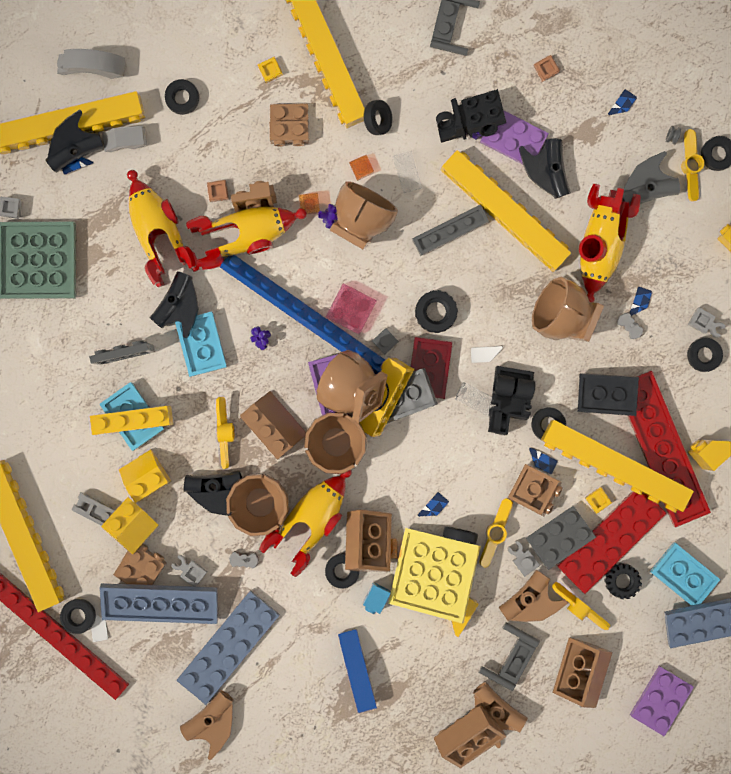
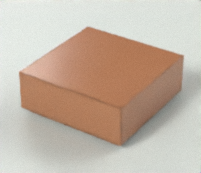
(546, 68)
(217, 191)

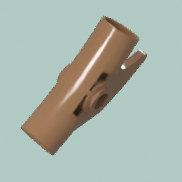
(537, 607)
(500, 710)
(215, 730)

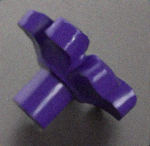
(328, 215)
(260, 337)

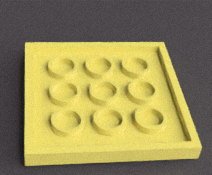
(434, 575)

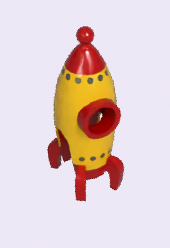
(151, 218)
(257, 231)
(604, 237)
(317, 509)

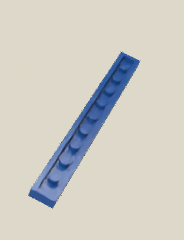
(299, 311)

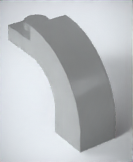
(92, 62)

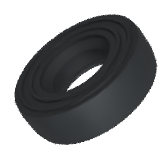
(173, 88)
(370, 117)
(706, 153)
(696, 363)
(543, 413)
(460, 535)
(331, 576)
(65, 616)

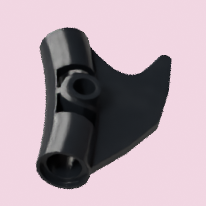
(71, 143)
(547, 168)
(178, 304)
(212, 500)

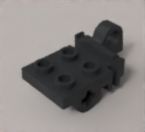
(475, 114)
(512, 396)

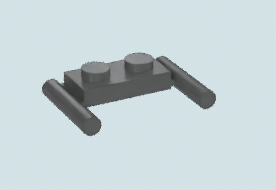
(445, 25)
(516, 660)

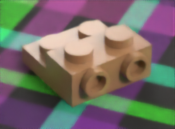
(289, 124)
(260, 195)
(535, 490)
(141, 567)

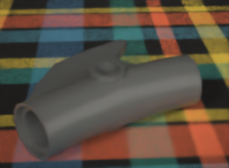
(649, 175)

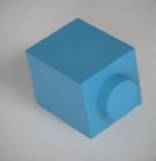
(376, 598)

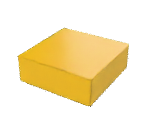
(270, 69)
(598, 500)

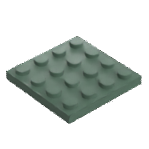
(37, 260)

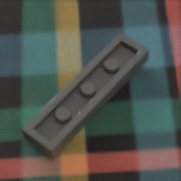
(450, 230)

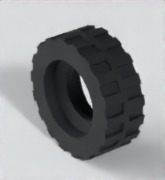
(440, 297)

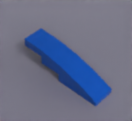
(357, 671)

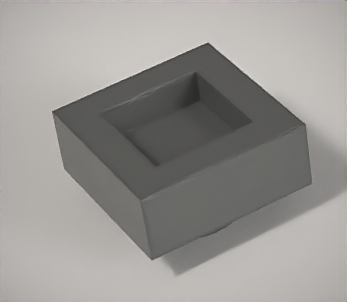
(385, 341)

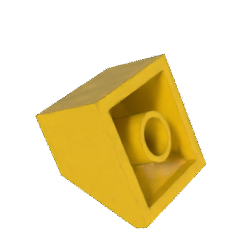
(710, 453)
(144, 476)
(129, 525)

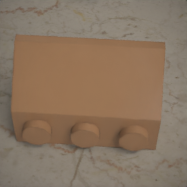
(273, 425)
(368, 541)
(582, 673)
(469, 737)

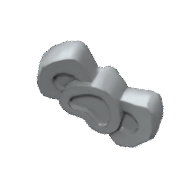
(629, 324)
(243, 560)

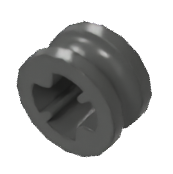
(673, 135)

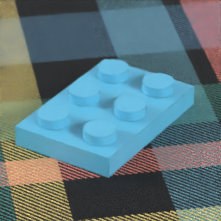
(203, 346)
(129, 399)
(684, 575)

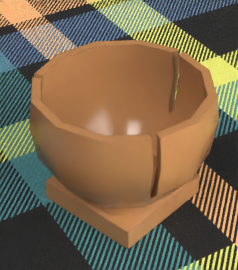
(362, 214)
(565, 311)
(351, 386)
(335, 443)
(257, 504)

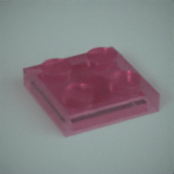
(351, 309)

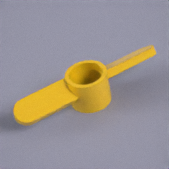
(690, 143)
(225, 431)
(500, 521)
(579, 608)

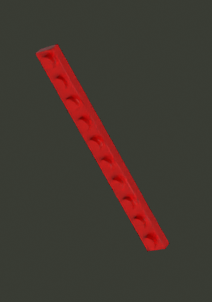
(61, 639)

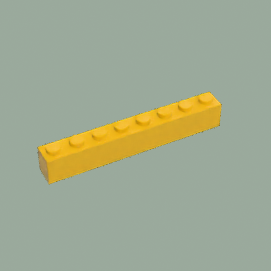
(328, 61)
(95, 117)
(505, 211)
(616, 465)
(26, 544)

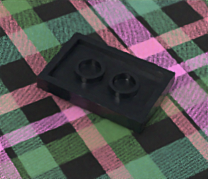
(608, 394)

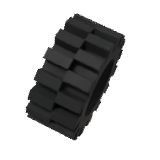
(631, 589)

